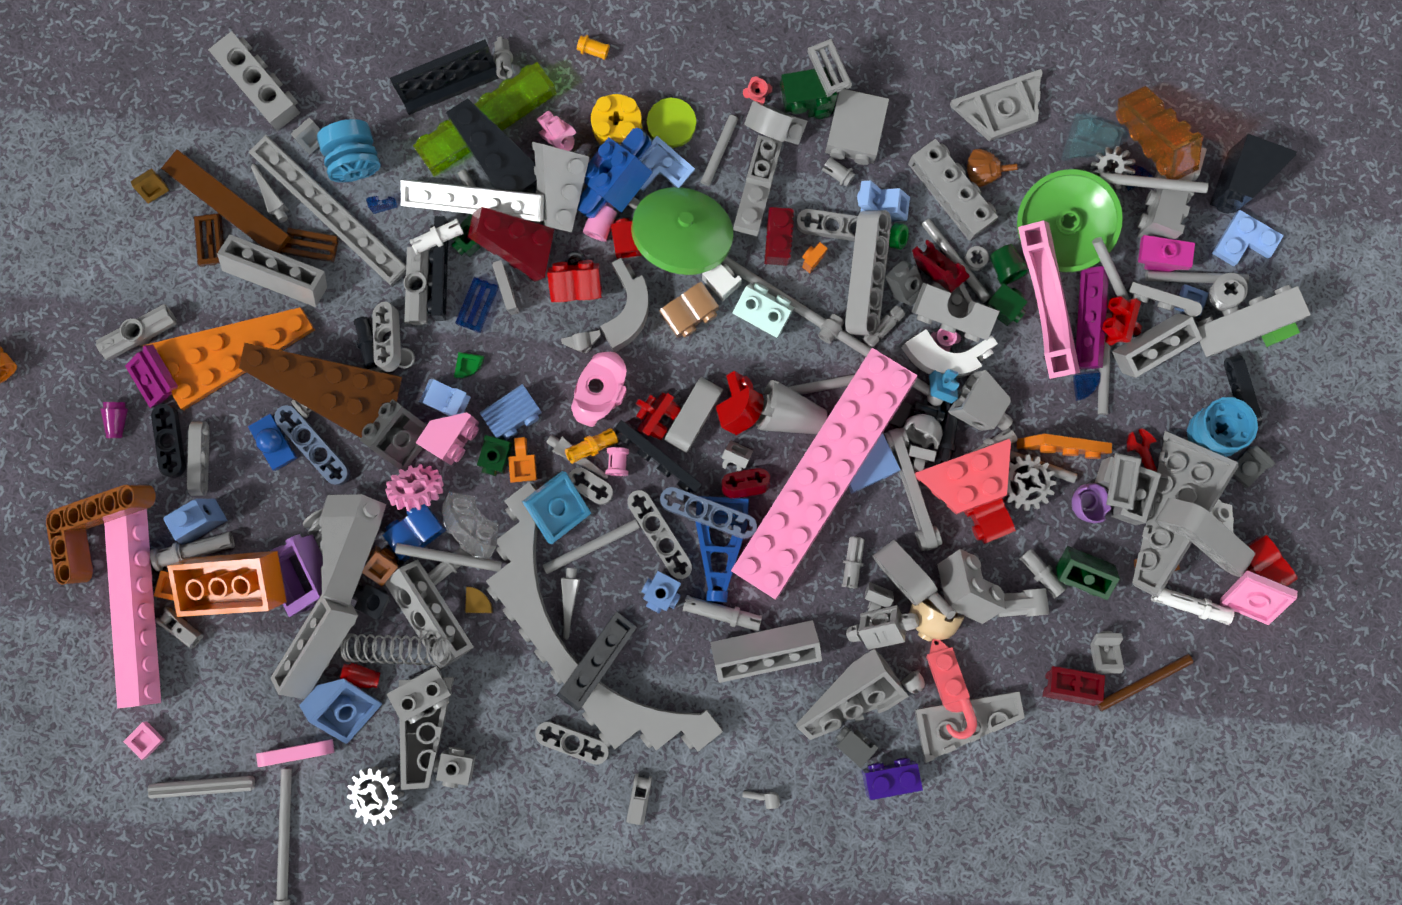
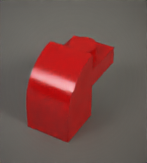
(743, 407)

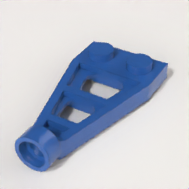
(732, 549)

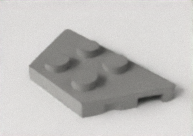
(1002, 107)

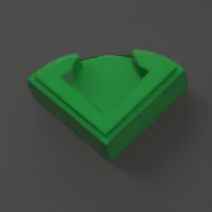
(467, 365)

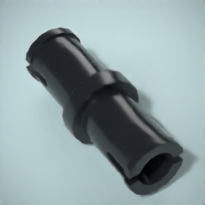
(365, 341)

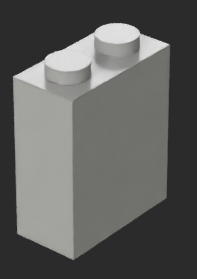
(856, 126)

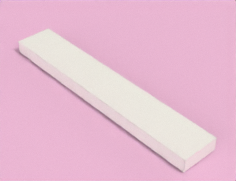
(469, 199)

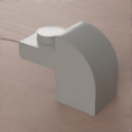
(775, 123)

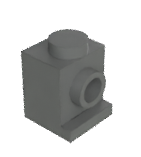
(904, 282)
(855, 746)

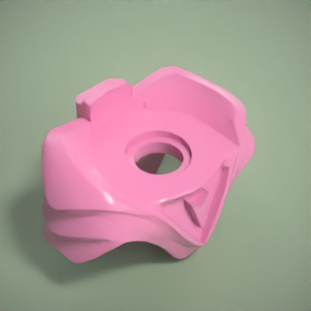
(591, 406)

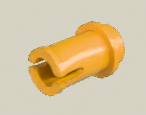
(592, 47)

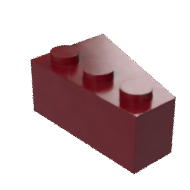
(515, 240)

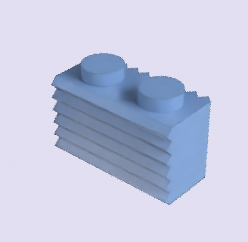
(511, 413)

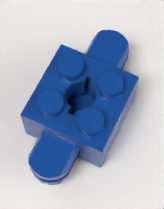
(615, 173)

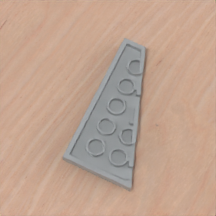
(1186, 475)

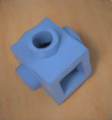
(664, 582)

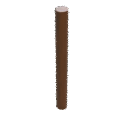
(1145, 682)

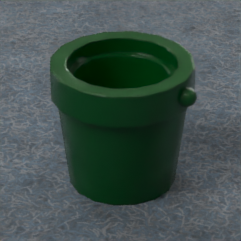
(1008, 264)

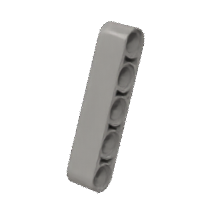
(868, 272)

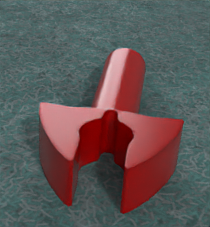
(1143, 448)

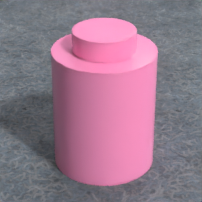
(601, 225)

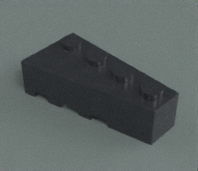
(492, 149)

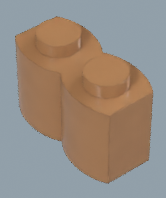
(689, 310)

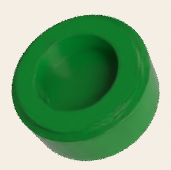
(898, 236)

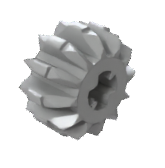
(1117, 158)

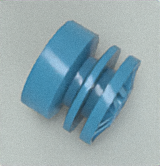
(348, 150)
(1233, 420)

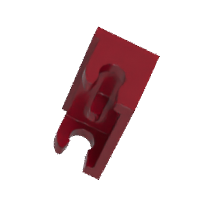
(940, 267)
(1074, 686)

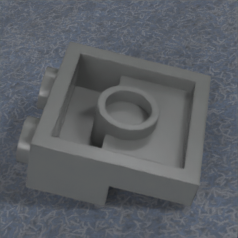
(394, 435)

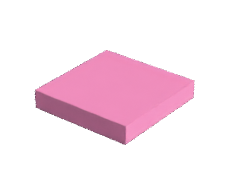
(1258, 597)

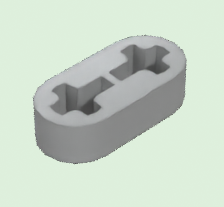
(594, 481)

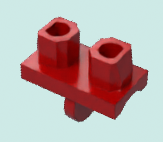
(1123, 321)
(650, 424)

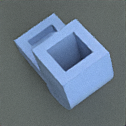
(893, 200)
(444, 398)

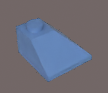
(339, 708)

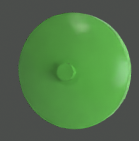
(1078, 211)
(682, 231)

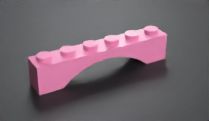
(1048, 288)

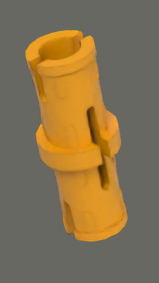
(591, 445)

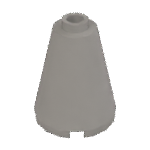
(789, 411)

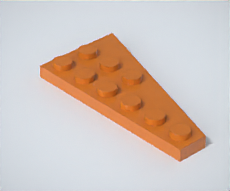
(212, 357)

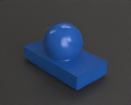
(272, 442)

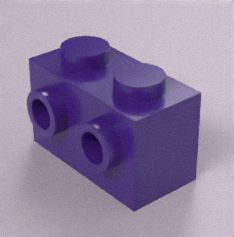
(891, 779)

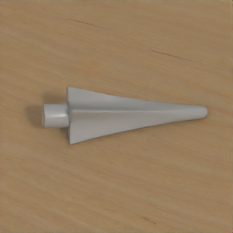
(272, 201)
(559, 448)
(569, 591)

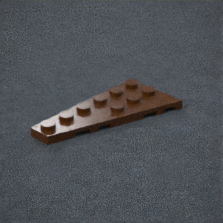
(332, 389)

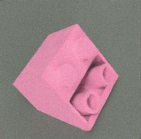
(448, 436)

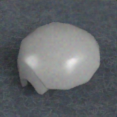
(924, 430)

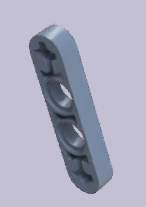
(310, 447)
(706, 517)

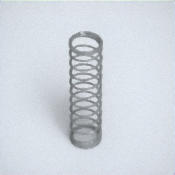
(435, 650)

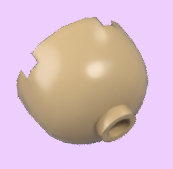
(933, 623)

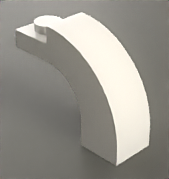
(929, 356)

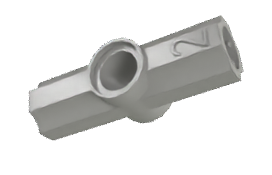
(417, 300)
(122, 338)

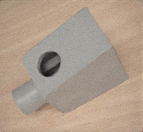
(982, 403)

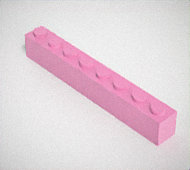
(132, 611)

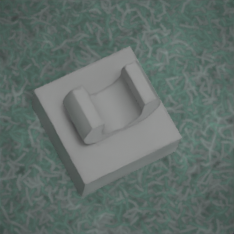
(307, 135)
(737, 455)
(920, 455)
(878, 597)

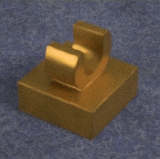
(149, 185)

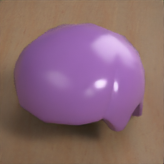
(1090, 503)

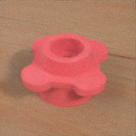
(757, 83)

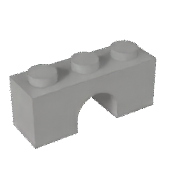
(975, 321)

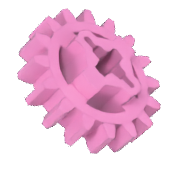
(414, 487)

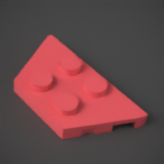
(970, 478)

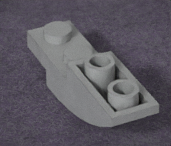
(757, 185)

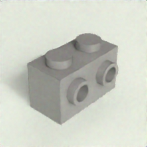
(420, 694)

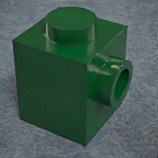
(1009, 303)

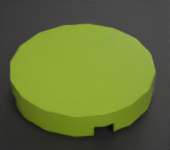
(672, 122)

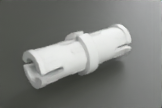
(436, 236)

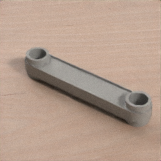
(928, 535)

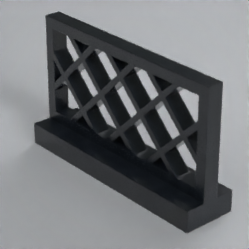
(446, 78)

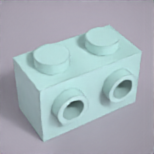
(763, 309)

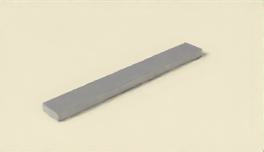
(328, 210)

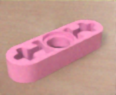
(295, 753)

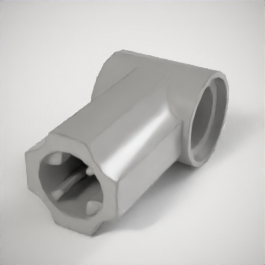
(1027, 603)

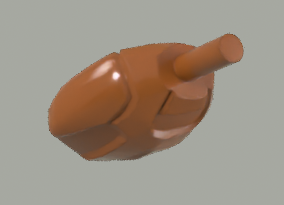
(985, 167)

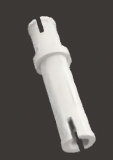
(1202, 608)

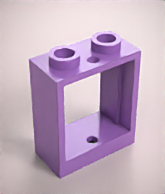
(311, 562)

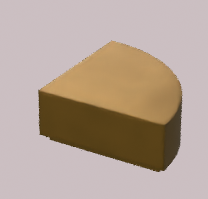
(477, 601)

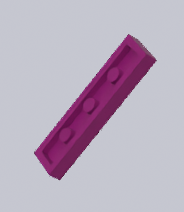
(1091, 317)

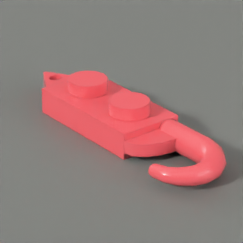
(951, 686)

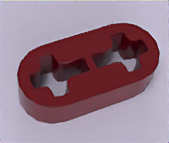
(745, 483)

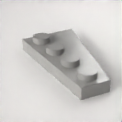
(991, 713)

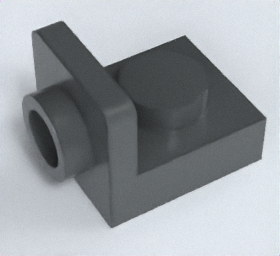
(1252, 465)

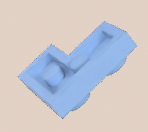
(664, 160)
(1243, 233)

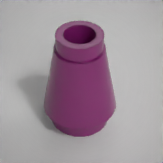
(114, 418)

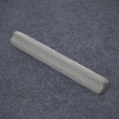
(201, 787)

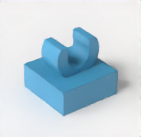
(944, 385)

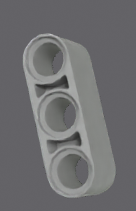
(693, 414)
(904, 572)

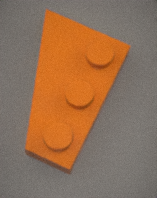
(1066, 445)

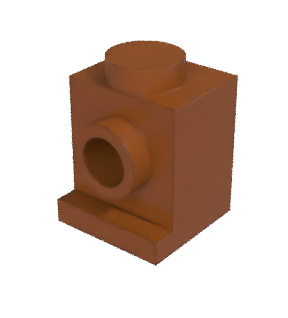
(381, 561)

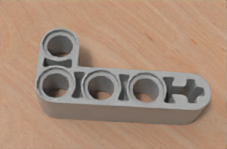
(1207, 534)

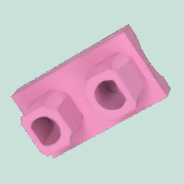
(556, 131)

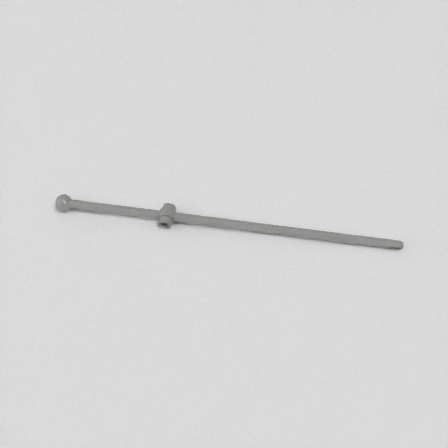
(830, 328)

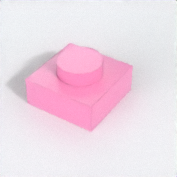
(143, 740)

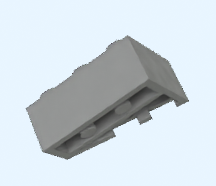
(561, 180)

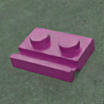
(151, 376)

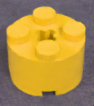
(611, 110)

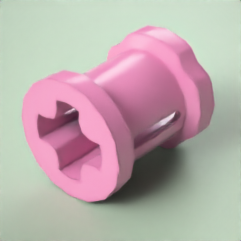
(617, 461)

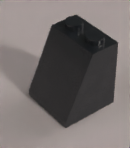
(1247, 171)

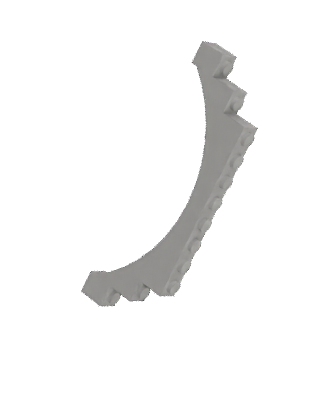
(611, 712)

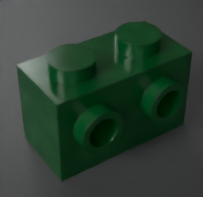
(1087, 573)

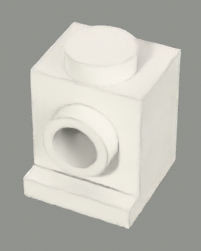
(722, 281)

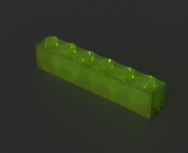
(502, 106)

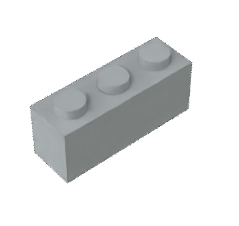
(1157, 345)

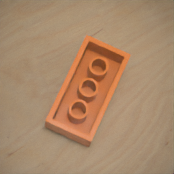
(227, 584)

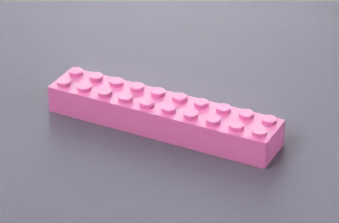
(824, 473)

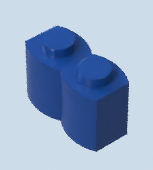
(415, 530)

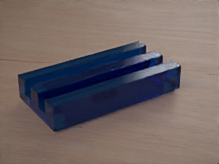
(467, 302)

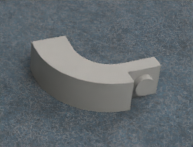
(631, 320)

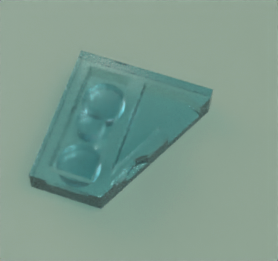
(1089, 137)

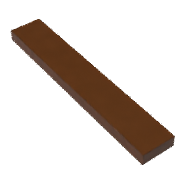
(225, 202)

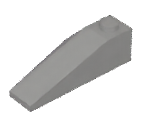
(348, 534)
(860, 689)

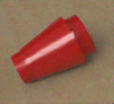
(360, 676)

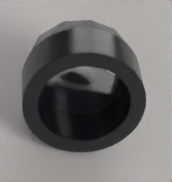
(574, 254)

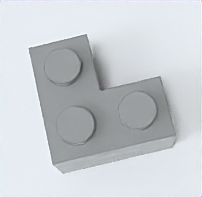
(1145, 492)
(967, 590)

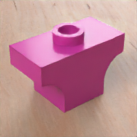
(1165, 254)

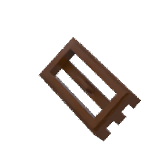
(311, 235)
(199, 238)

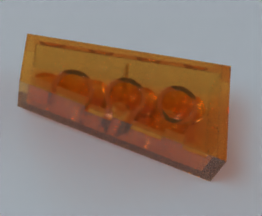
(1160, 133)

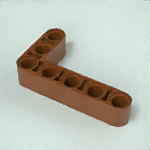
(69, 523)

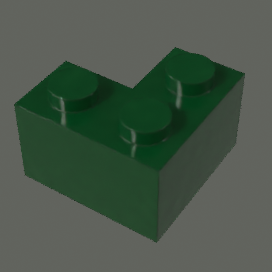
(804, 92)

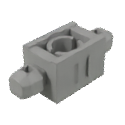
(882, 627)

